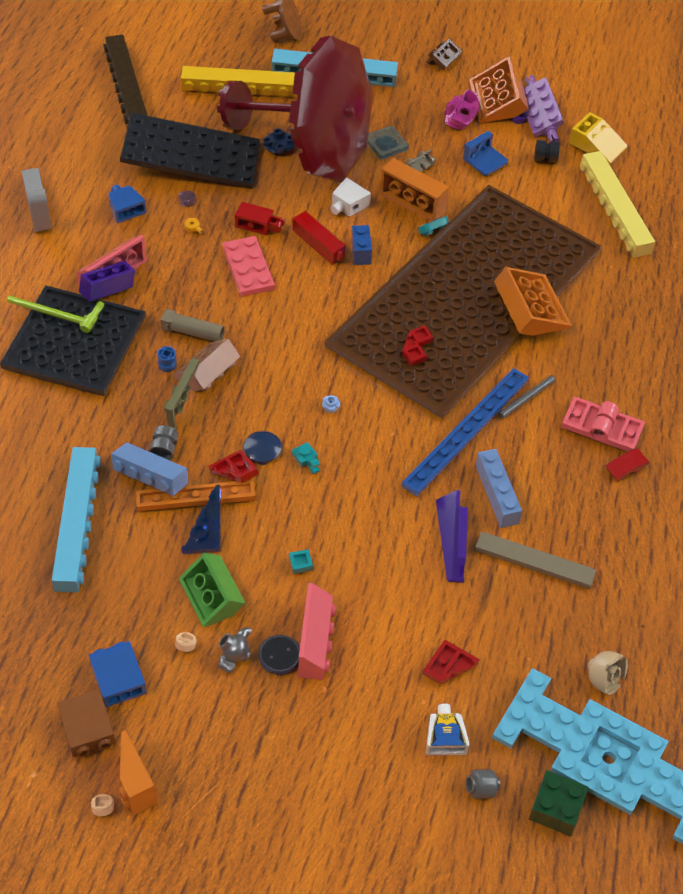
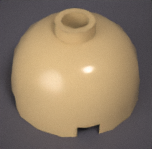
(606, 671)

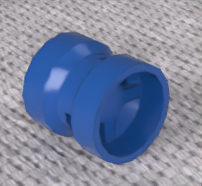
(167, 359)

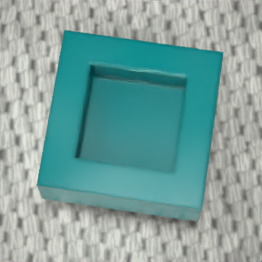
(300, 561)

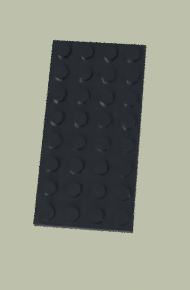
(190, 150)

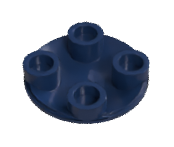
(278, 141)
(262, 447)

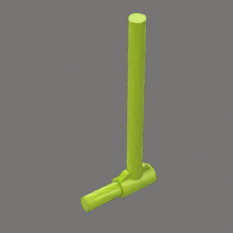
(85, 322)

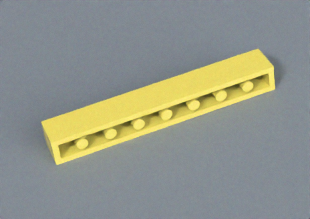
(617, 204)

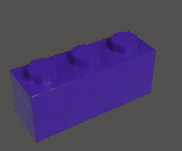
(106, 281)

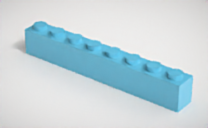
(379, 72)
(75, 520)

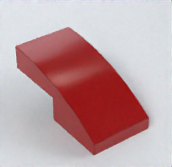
(625, 464)

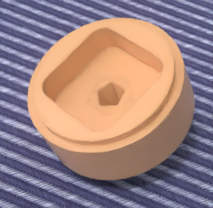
(185, 641)
(102, 805)

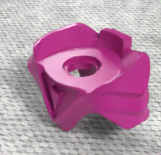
(469, 102)

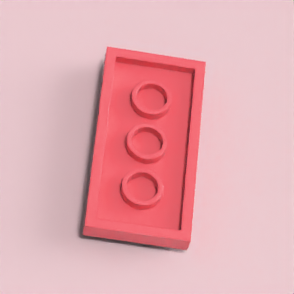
(248, 266)

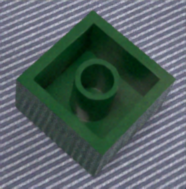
(558, 803)

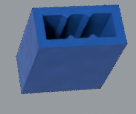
(117, 673)

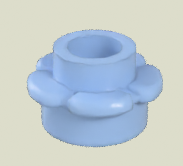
(330, 407)

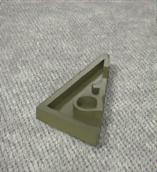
(179, 394)

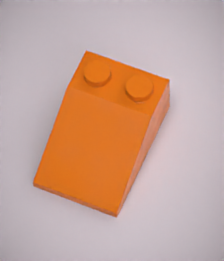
(137, 787)

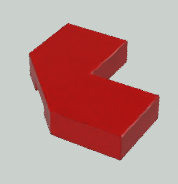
(412, 348)

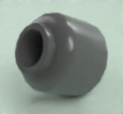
(482, 784)

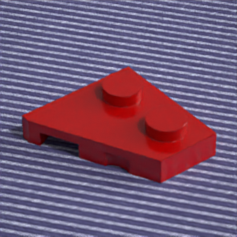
(449, 663)

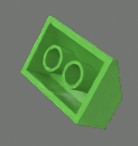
(211, 589)

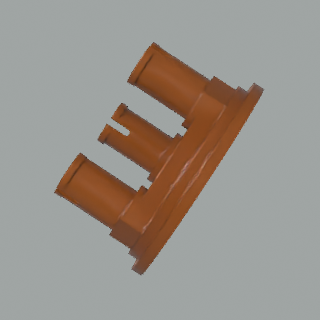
(288, 16)

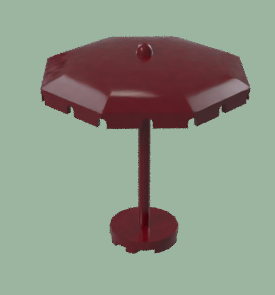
(330, 109)

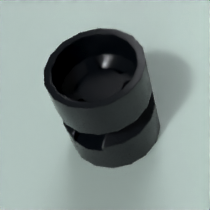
(546, 151)

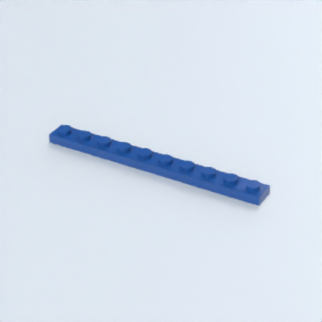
(464, 432)

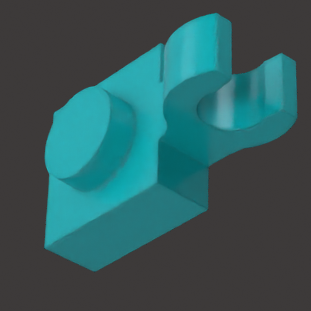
(307, 456)

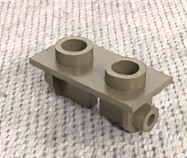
(423, 159)

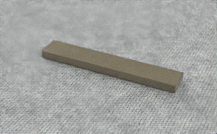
(535, 560)

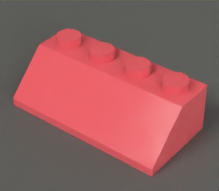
(130, 251)
(315, 633)

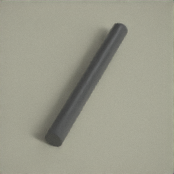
(527, 396)

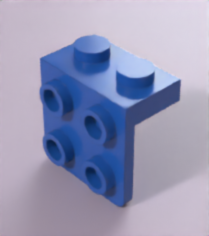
(483, 156)

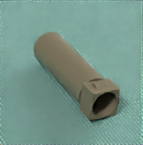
(191, 326)

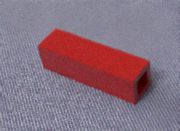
(318, 237)

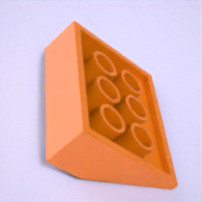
(499, 92)
(531, 302)

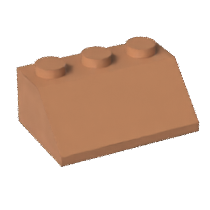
(213, 361)

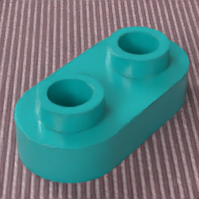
(438, 223)

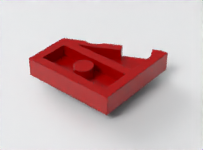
(235, 467)

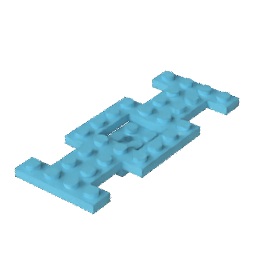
(582, 747)

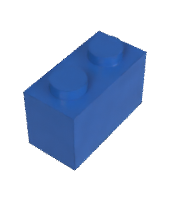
(361, 245)

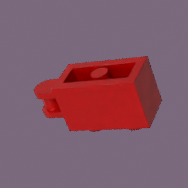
(257, 219)

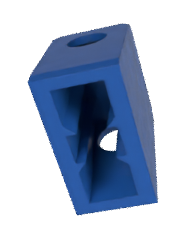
(126, 203)

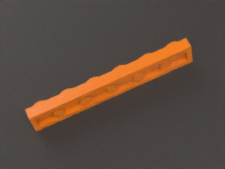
(194, 495)

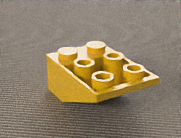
(596, 135)

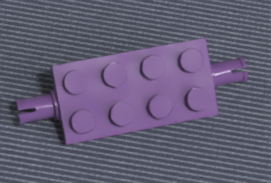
(543, 110)

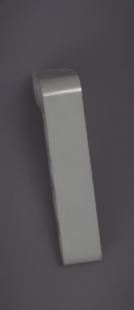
(37, 200)

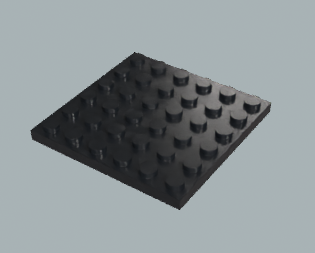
(64, 353)

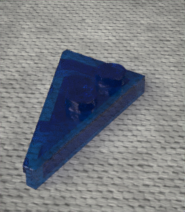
(206, 533)

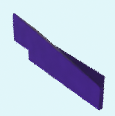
(453, 534)

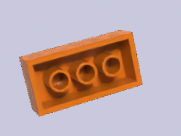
(414, 189)

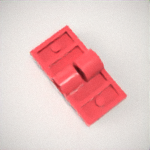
(603, 423)

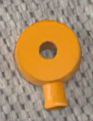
(193, 225)

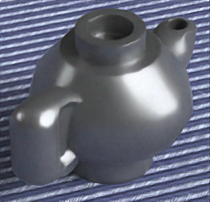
(234, 649)

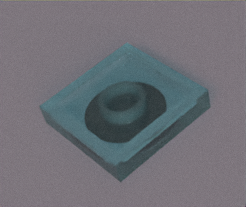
(387, 142)

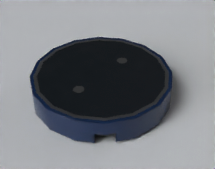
(279, 654)

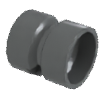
(164, 442)

